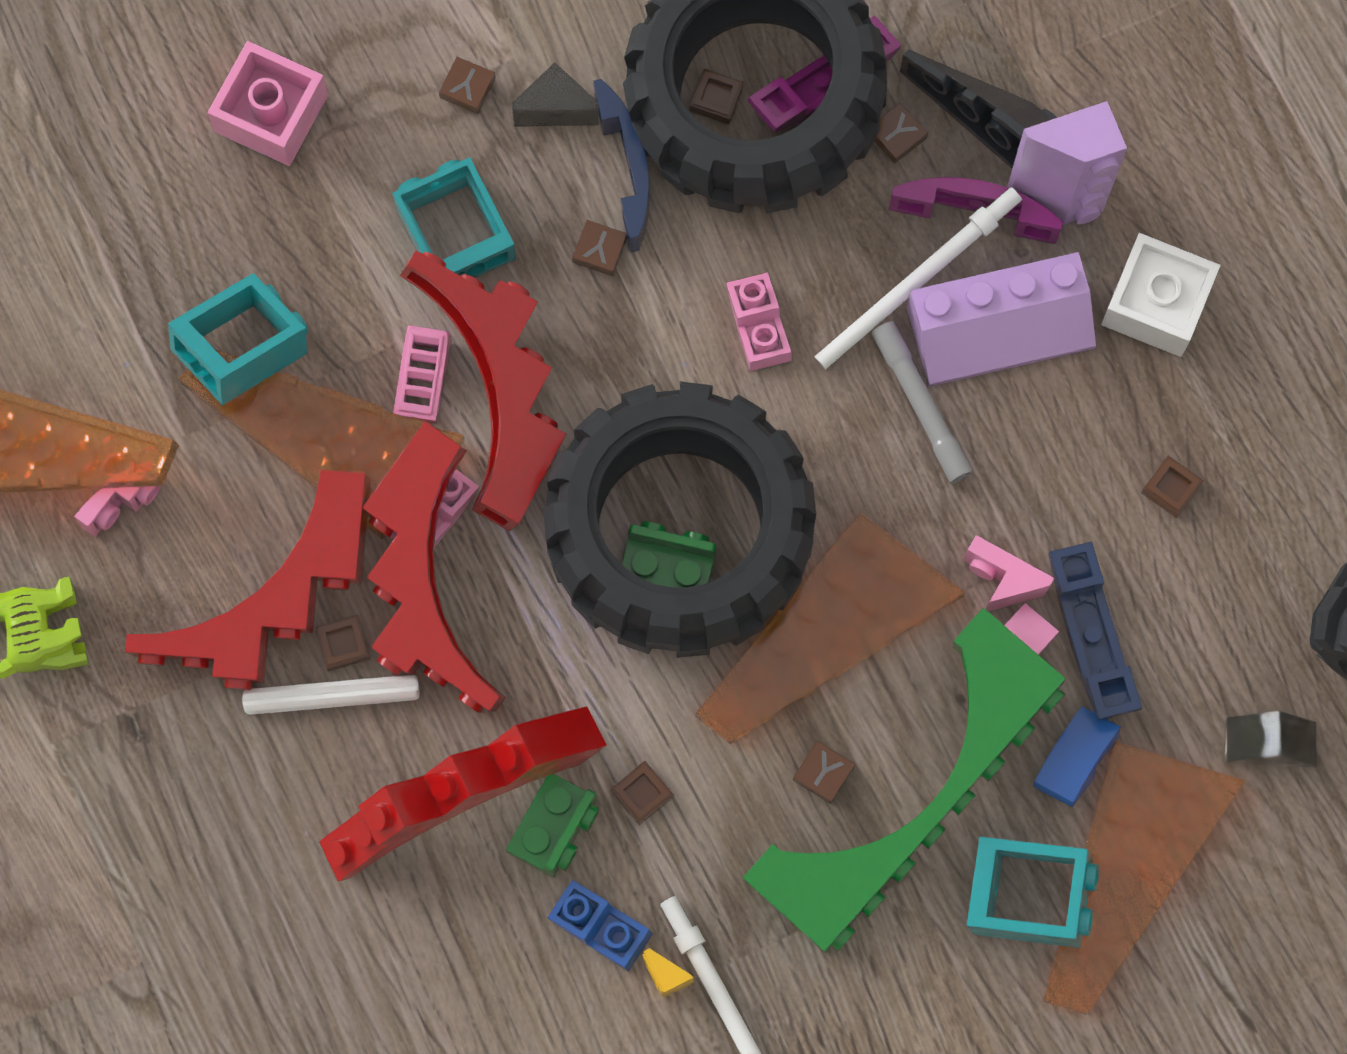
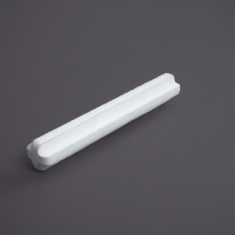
(331, 694)

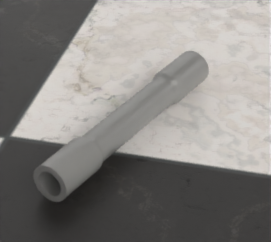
(900, 361)

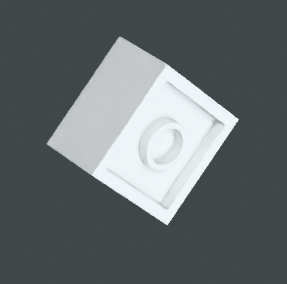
(1160, 295)

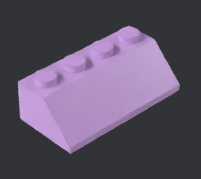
(1070, 163)
(1002, 319)

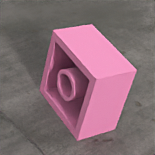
(268, 103)

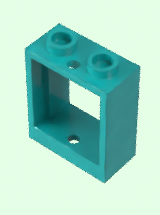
(449, 178)
(231, 379)
(986, 884)

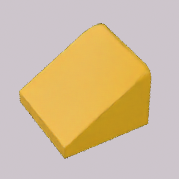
(665, 974)

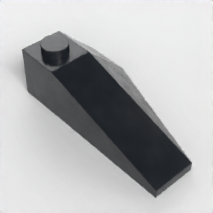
(983, 109)

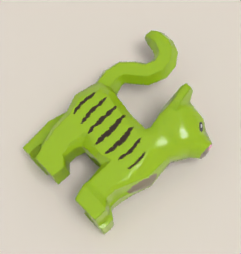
(29, 637)

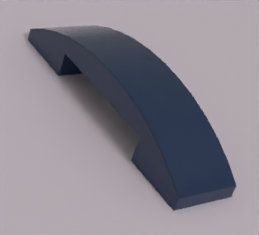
(615, 119)
(1092, 632)

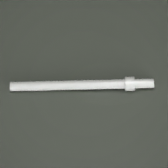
(981, 223)
(689, 942)

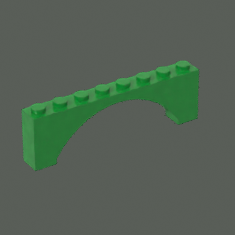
(831, 889)

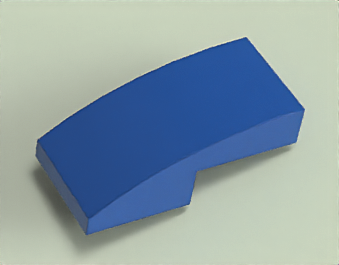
(1076, 756)
(600, 925)

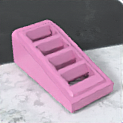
(430, 338)

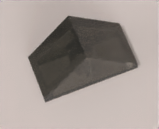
(555, 101)
(1271, 740)

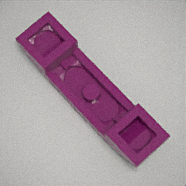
(796, 98)
(919, 196)

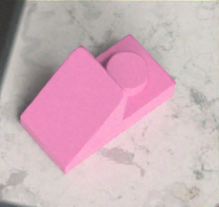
(1018, 579)

